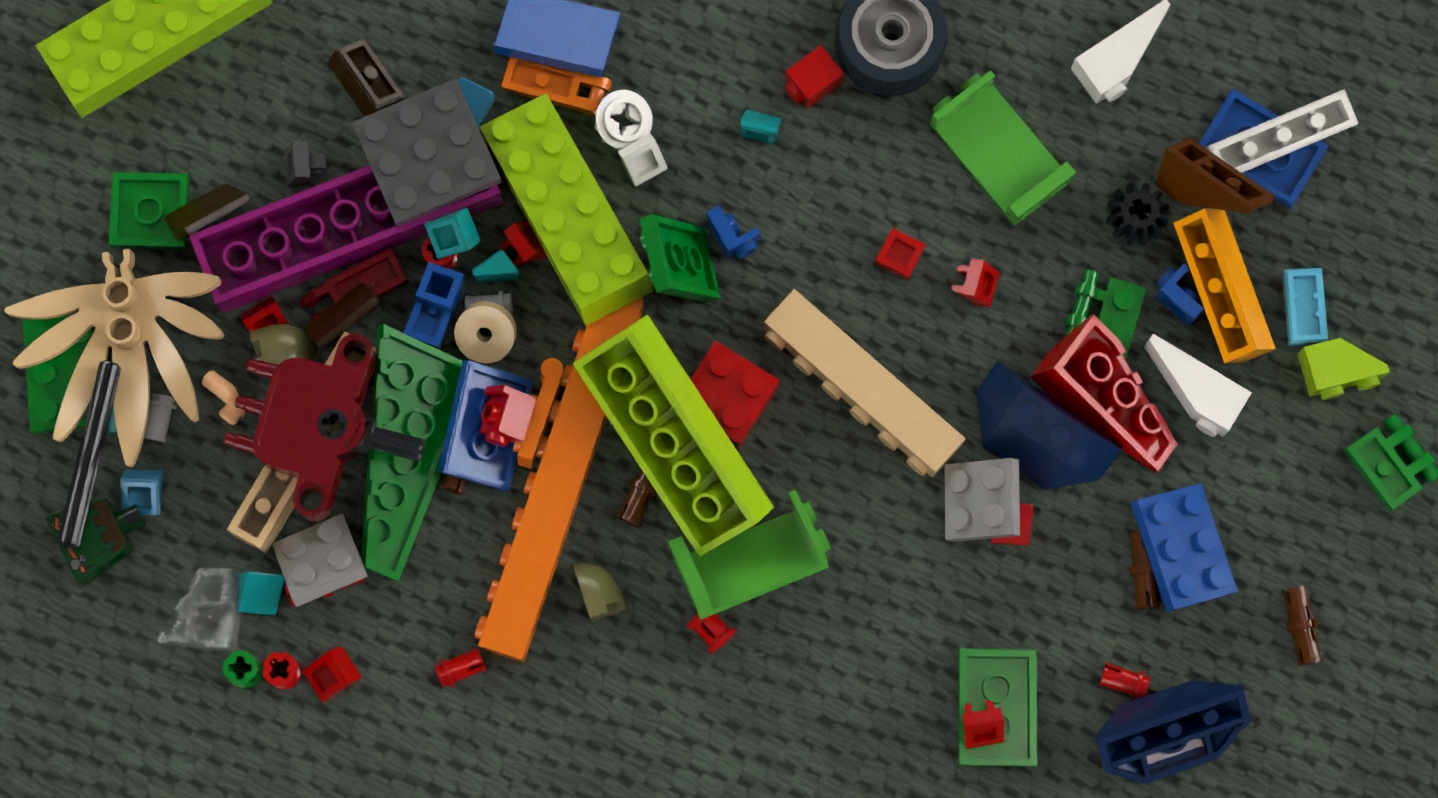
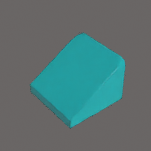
(759, 126)
(452, 233)
(496, 269)
(259, 593)

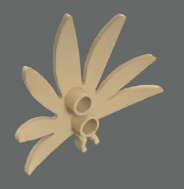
(124, 319)

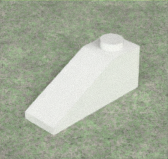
(1111, 62)
(1202, 391)

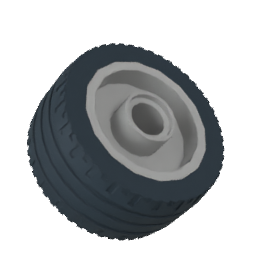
(884, 64)

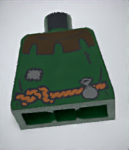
(102, 541)

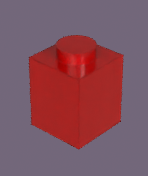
(812, 78)

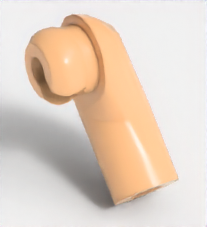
(227, 393)

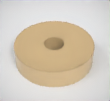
(490, 316)

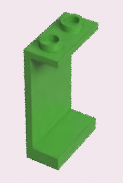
(999, 148)
(753, 560)

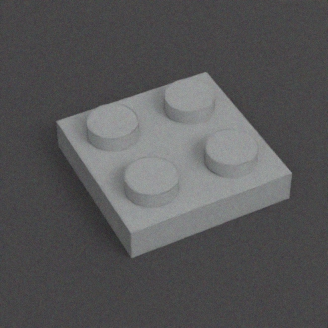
(982, 500)
(319, 560)

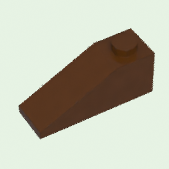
(1204, 180)

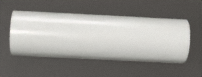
(1286, 132)

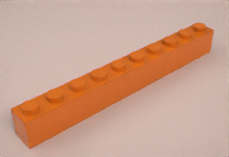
(551, 502)

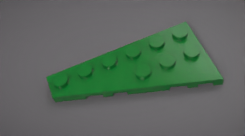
(414, 398)

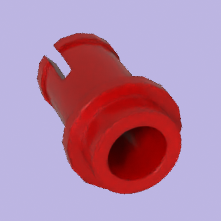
(459, 668)
(1125, 681)

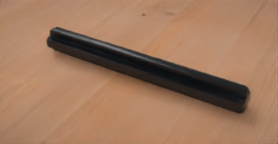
(89, 454)

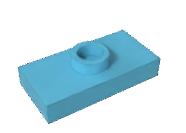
(1305, 306)

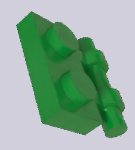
(1118, 310)
(1384, 468)

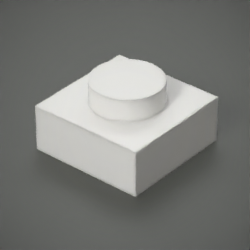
(642, 159)

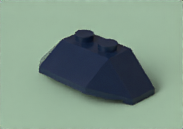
(1045, 437)
(1172, 730)

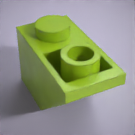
(1339, 365)

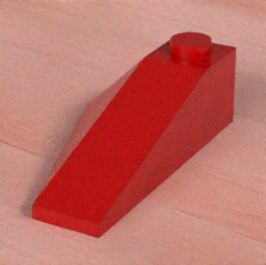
(1098, 386)

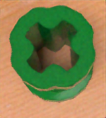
(235, 660)

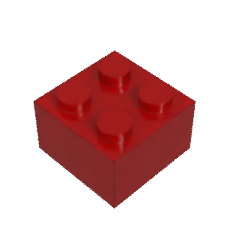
(734, 391)

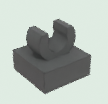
(302, 164)

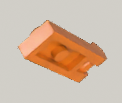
(561, 85)
(550, 378)

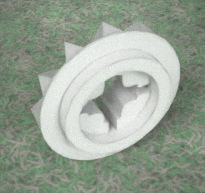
(636, 110)

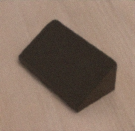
(364, 77)
(205, 210)
(342, 316)

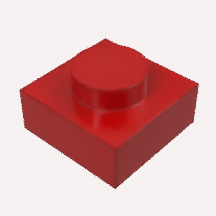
(900, 254)

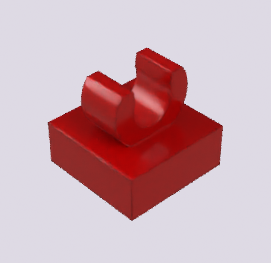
(525, 243)
(979, 282)
(982, 726)

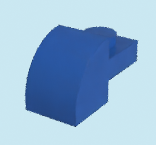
(435, 304)

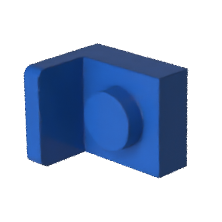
(725, 230)
(1179, 301)

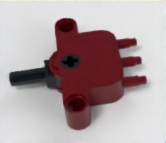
(295, 416)

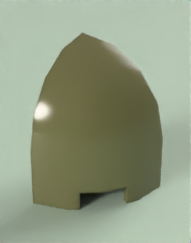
(281, 343)
(599, 591)

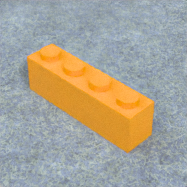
(1224, 285)

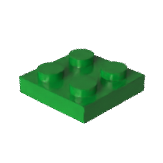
(140, 206)

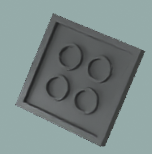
(426, 152)

